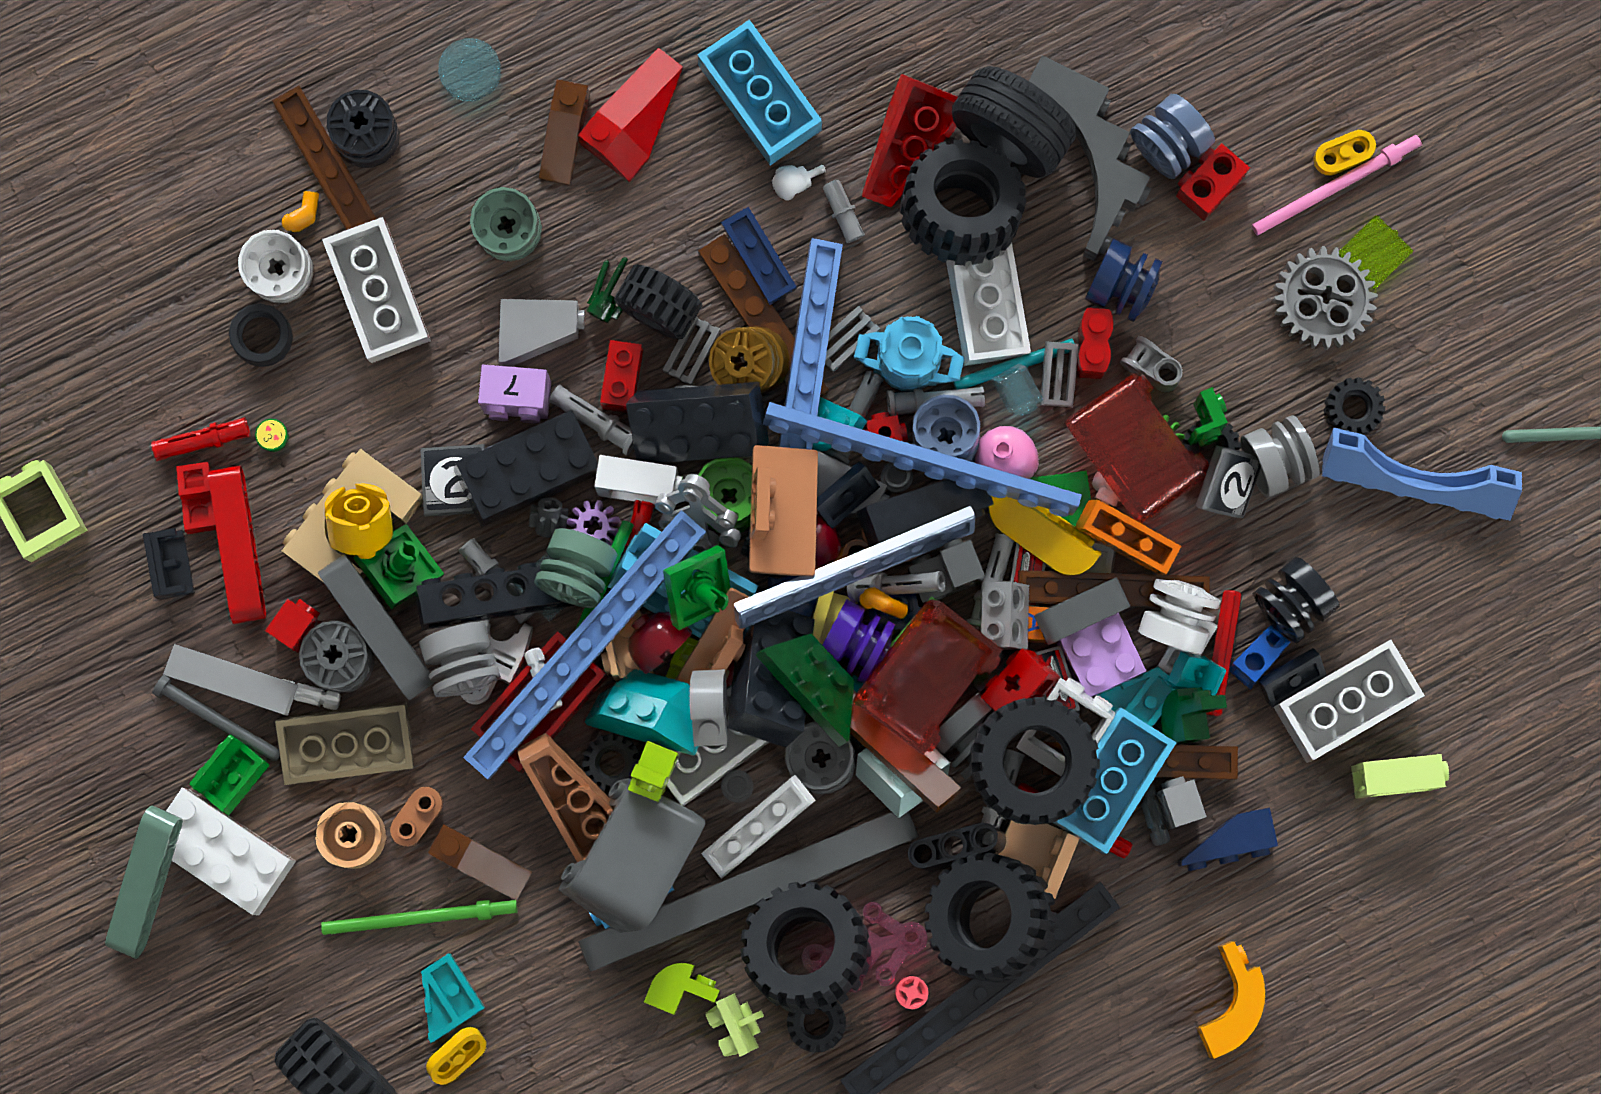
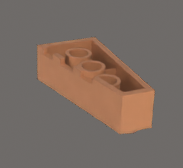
(567, 792)

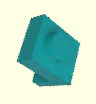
(1197, 671)

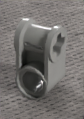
(1151, 364)

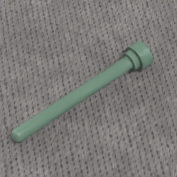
(1552, 434)

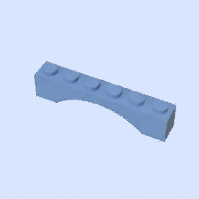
(1483, 491)

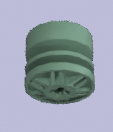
(488, 218)
(575, 568)

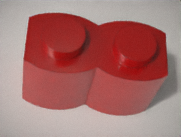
(1093, 336)

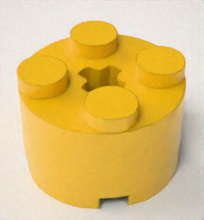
(358, 520)

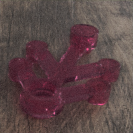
(878, 945)

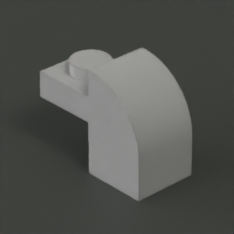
(708, 707)

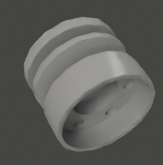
(1287, 453)
(461, 665)

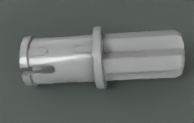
(843, 211)

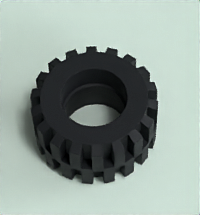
(658, 301)

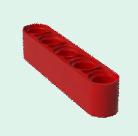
(237, 544)

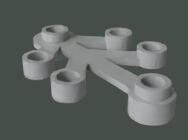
(696, 492)

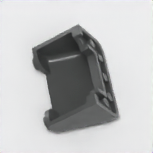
(633, 859)

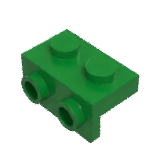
(1210, 411)
(229, 774)

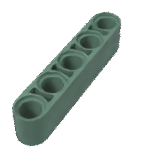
(143, 881)

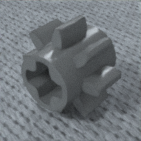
(548, 516)

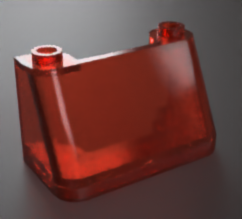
(1136, 449)
(926, 675)

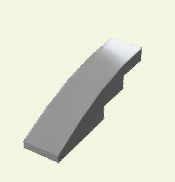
(230, 679)

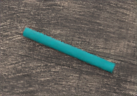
(987, 374)

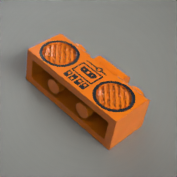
(1127, 537)

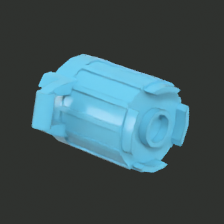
(909, 355)

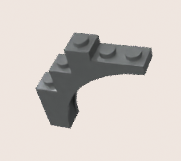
(1102, 143)

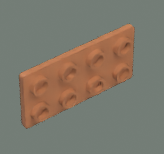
(783, 511)

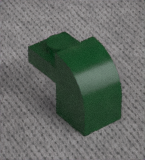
(1185, 714)

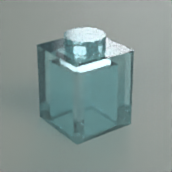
(1017, 390)

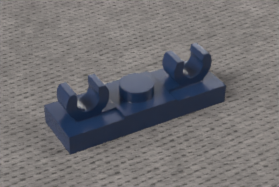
(758, 255)

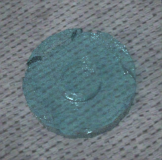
(469, 69)

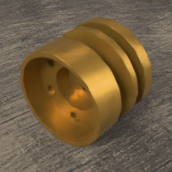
(763, 350)

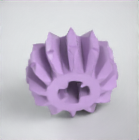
(588, 517)

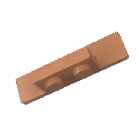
(719, 642)

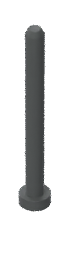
(164, 688)

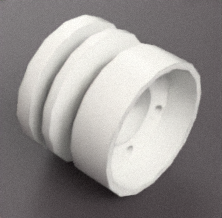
(258, 269)
(1179, 615)

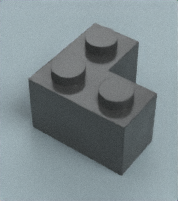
(958, 564)

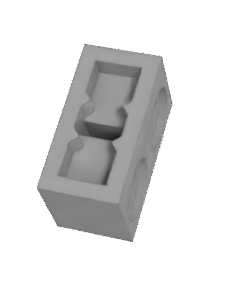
(1005, 614)
(1180, 802)

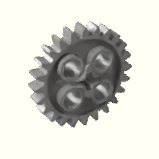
(1320, 325)

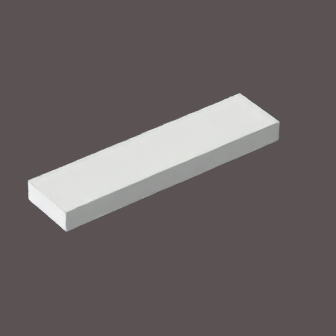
(758, 826)

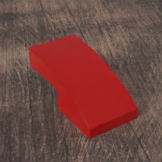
(195, 497)

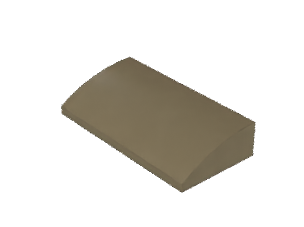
(345, 742)

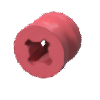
(915, 994)

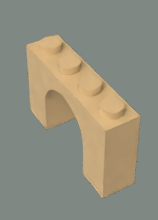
(310, 543)

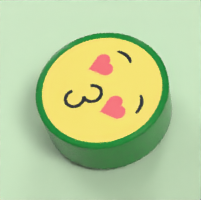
(271, 435)

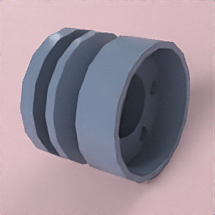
(1172, 136)
(947, 419)

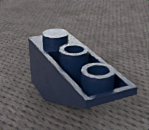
(1238, 835)

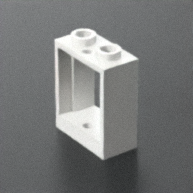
(634, 479)
(1046, 754)

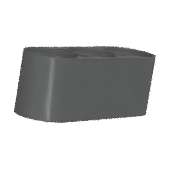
(1082, 610)

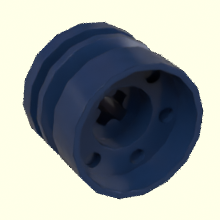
(1124, 280)

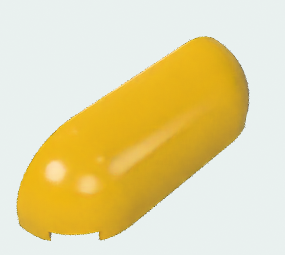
(1045, 535)

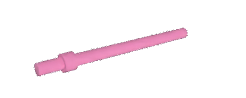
(1388, 156)

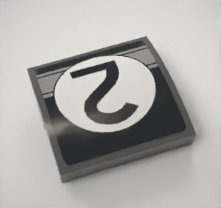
(1229, 482)
(439, 483)

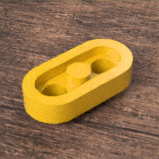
(1343, 153)
(456, 1055)

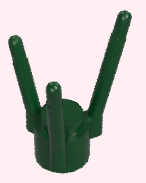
(602, 303)

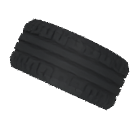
(1015, 120)

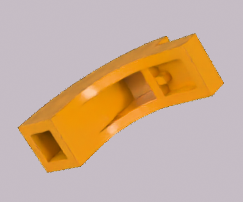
(1245, 1009)

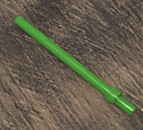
(482, 909)

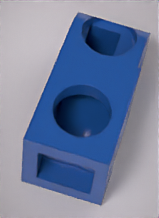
(1259, 657)

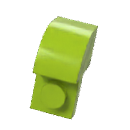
(653, 771)
(671, 984)

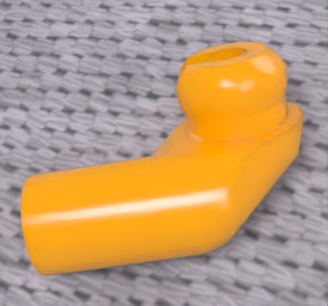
(303, 216)
(879, 600)

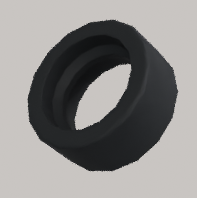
(248, 314)

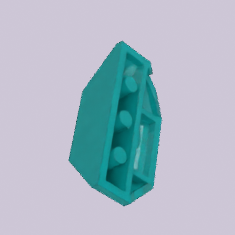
(647, 710)

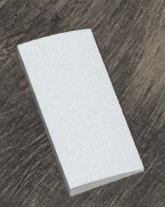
(989, 309)

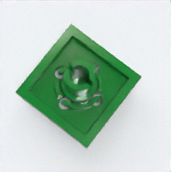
(406, 563)
(703, 590)

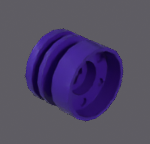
(858, 641)

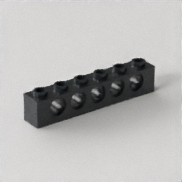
(436, 614)

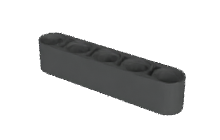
(376, 626)

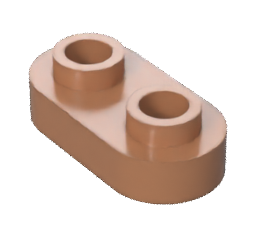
(418, 818)

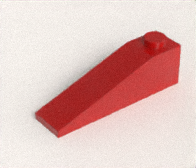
(629, 121)
(913, 123)

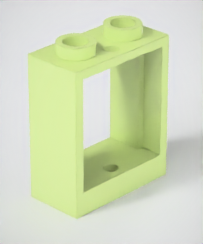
(53, 537)
(1399, 776)

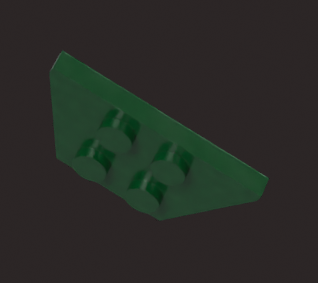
(814, 682)

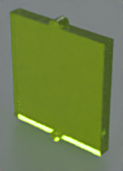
(1378, 250)

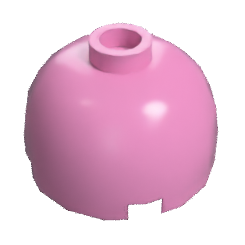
(1008, 451)

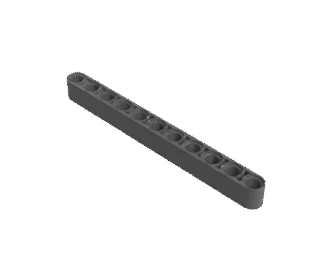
(750, 888)

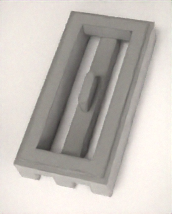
(865, 321)
(704, 326)
(1058, 374)

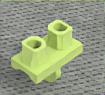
(739, 1022)

